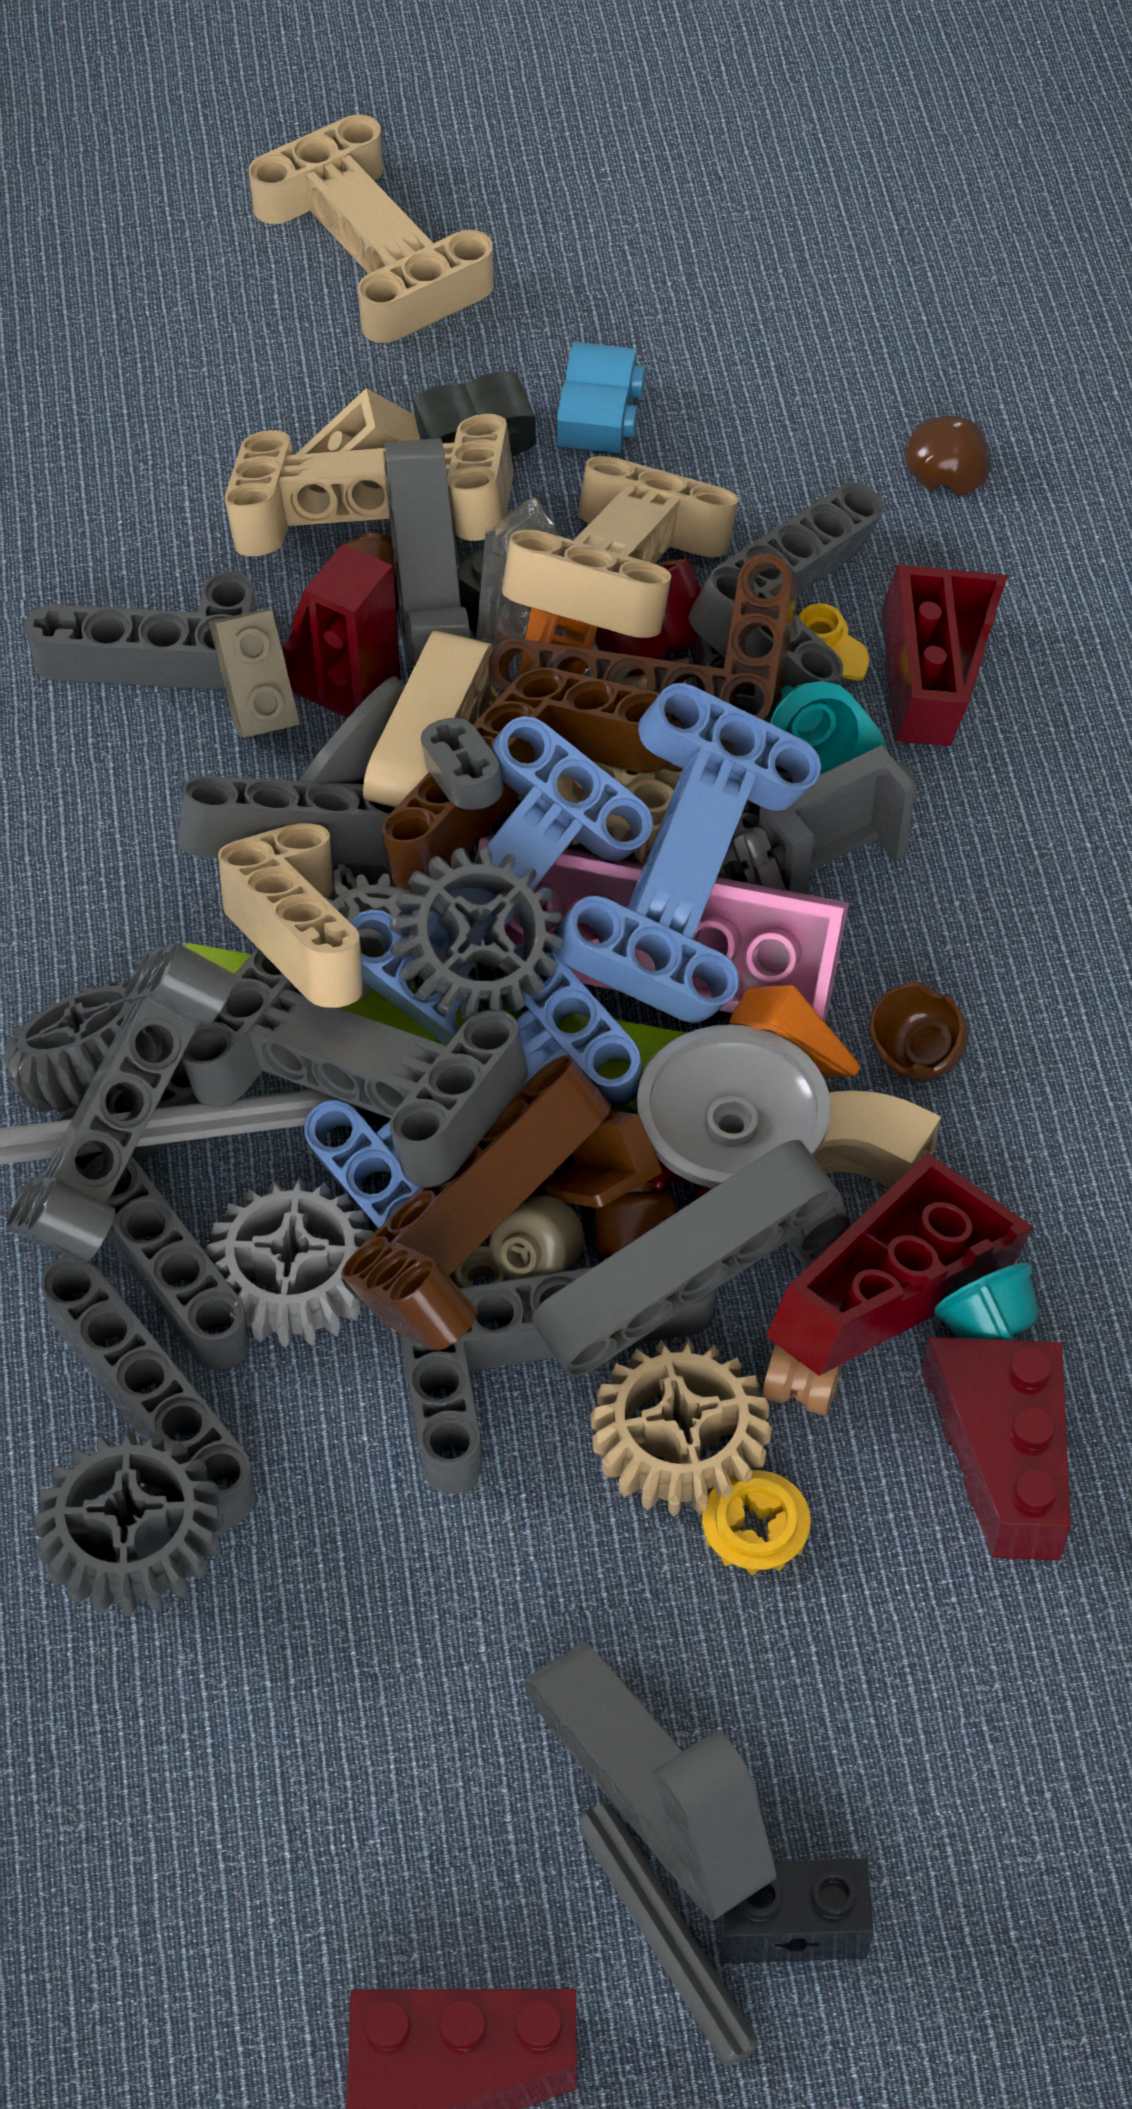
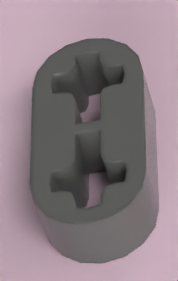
(469, 757)

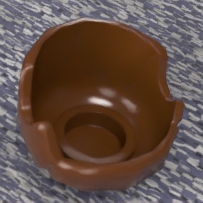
(949, 454)
(918, 1032)

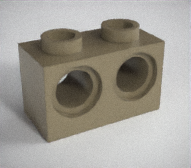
(254, 673)

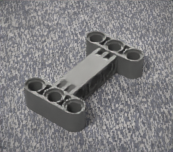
(174, 995)
(433, 1092)

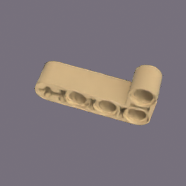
(445, 683)
(277, 896)

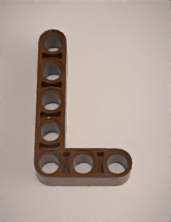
(725, 683)
(586, 711)
(409, 1259)

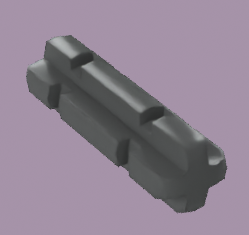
(752, 848)

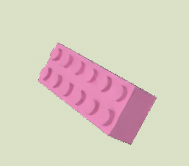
(763, 930)

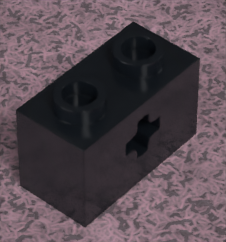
(802, 1915)

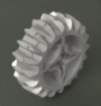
(262, 1243)

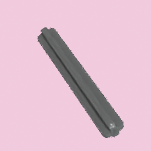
(668, 1934)

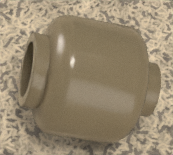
(537, 1239)

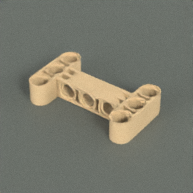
(408, 275)
(271, 488)
(610, 567)

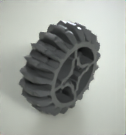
(456, 912)
(64, 1045)
(76, 1516)

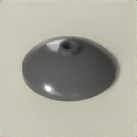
(350, 748)

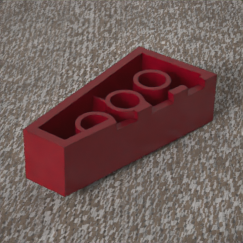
(895, 1266)

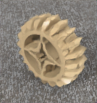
(726, 1409)

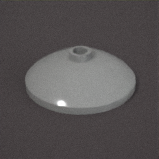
(730, 1081)

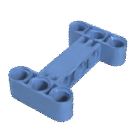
(535, 836)
(687, 853)
(542, 1042)

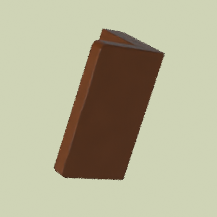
(607, 1164)

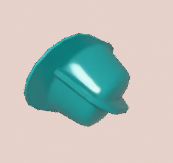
(828, 721)
(992, 1306)

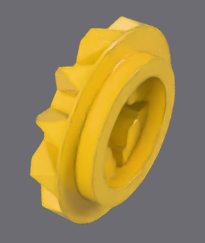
(767, 1497)

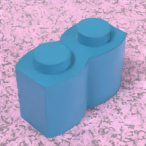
(598, 397)

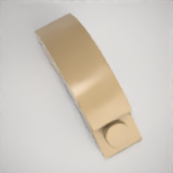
(876, 1135)

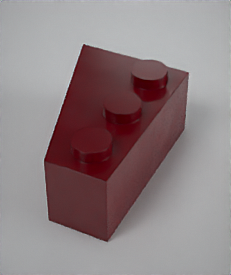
(344, 632)
(935, 646)
(1010, 1437)
(460, 2048)

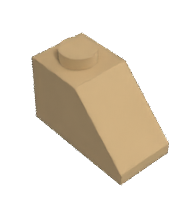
(363, 425)

